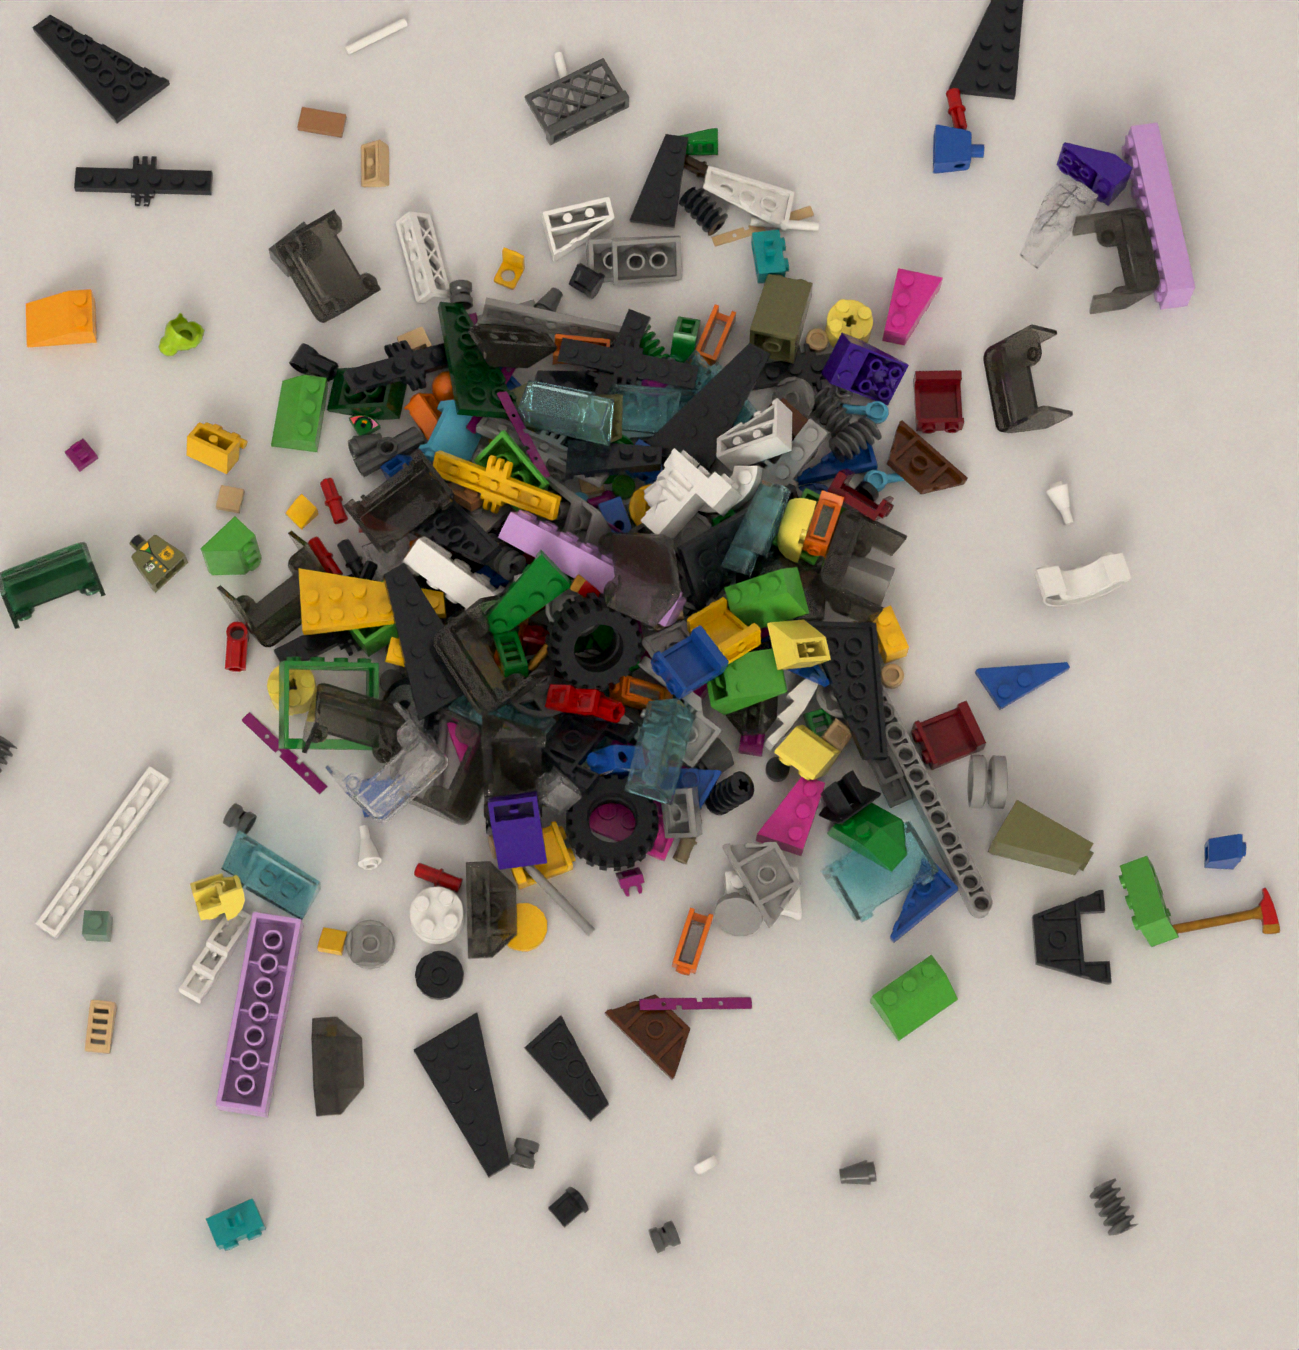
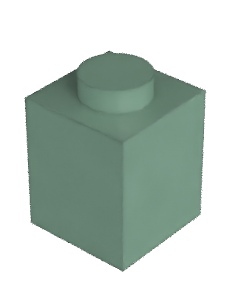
(97, 925)

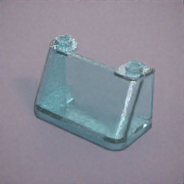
(865, 884)

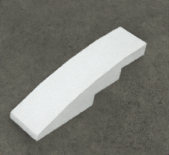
(798, 700)
(215, 956)

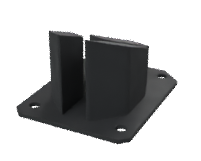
(842, 794)

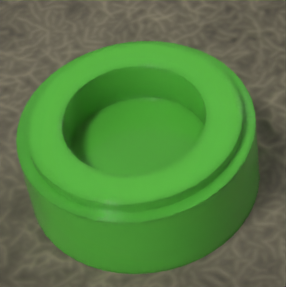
(623, 486)

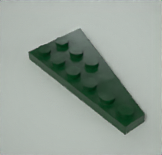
(472, 379)

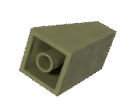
(781, 316)
(1040, 841)

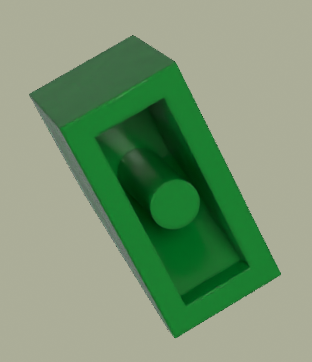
(684, 338)

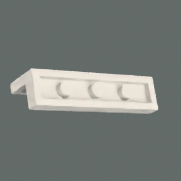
(418, 256)

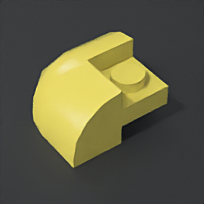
(794, 527)
(218, 896)

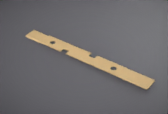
(741, 233)

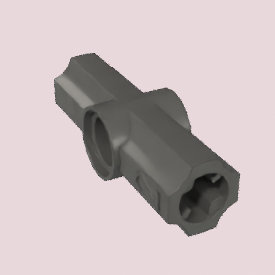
(376, 457)

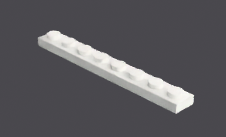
(102, 852)

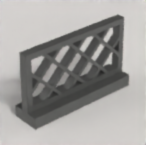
(589, 114)

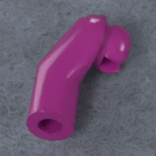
(606, 495)

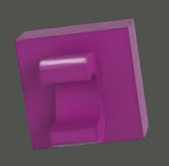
(81, 455)
(752, 745)
(630, 878)

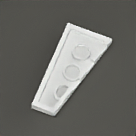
(753, 196)

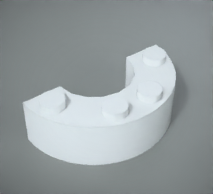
(748, 480)
(1082, 582)

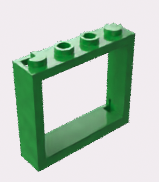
(319, 663)

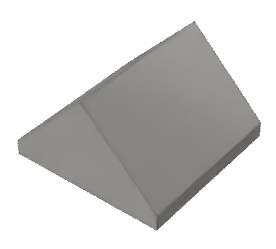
(868, 578)
(683, 816)

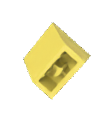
(797, 644)
(807, 753)

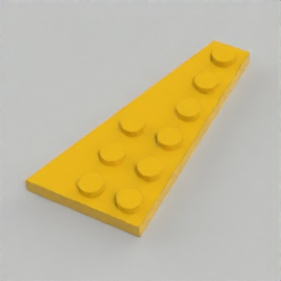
(348, 603)

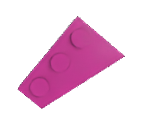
(908, 303)
(793, 817)

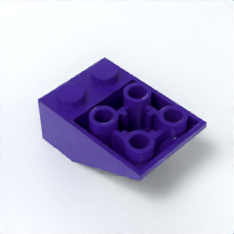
(1096, 169)
(864, 369)
(517, 830)

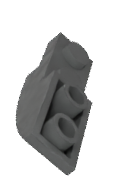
(891, 779)

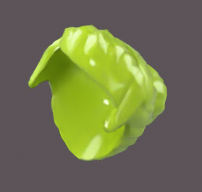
(180, 336)

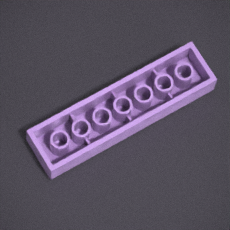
(1156, 199)
(568, 553)
(259, 1014)

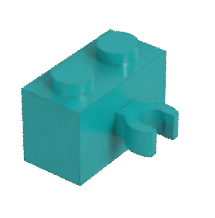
(768, 254)
(236, 1224)

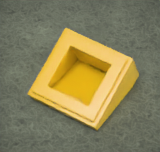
(302, 511)
(332, 941)

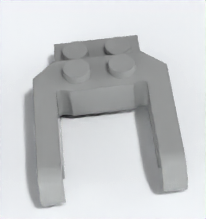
(703, 730)

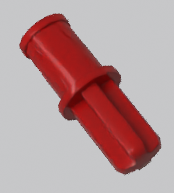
(956, 108)
(333, 501)
(324, 556)
(438, 877)

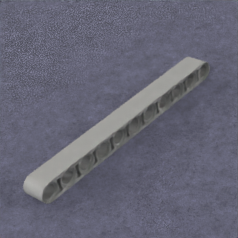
(936, 807)

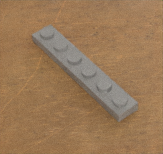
(547, 321)

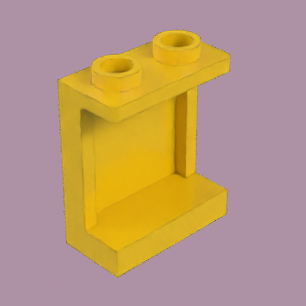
(726, 630)
(558, 857)

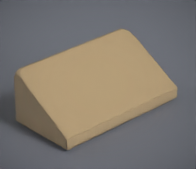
(375, 164)

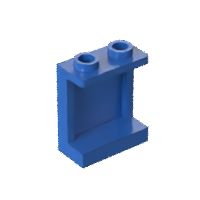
(689, 663)

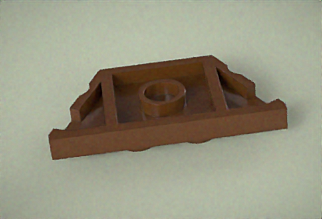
(921, 463)
(655, 1032)

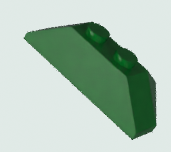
(874, 835)

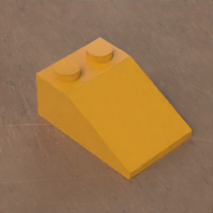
(62, 319)

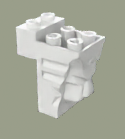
(683, 491)

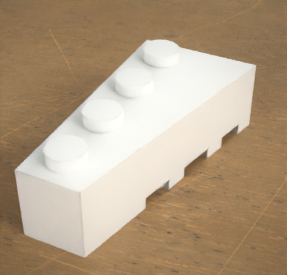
(449, 575)

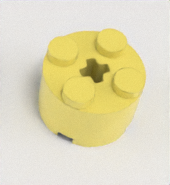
(851, 314)
(298, 699)

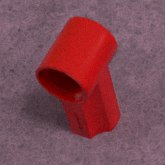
(236, 648)
(609, 709)

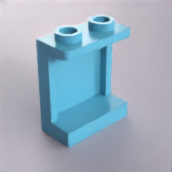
(451, 434)

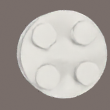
(437, 915)

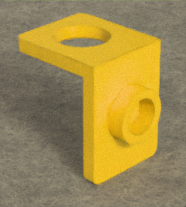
(511, 261)

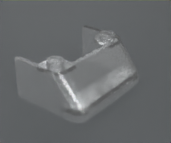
(401, 777)

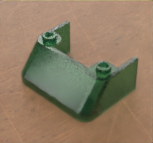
(48, 579)

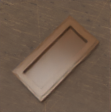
(321, 122)

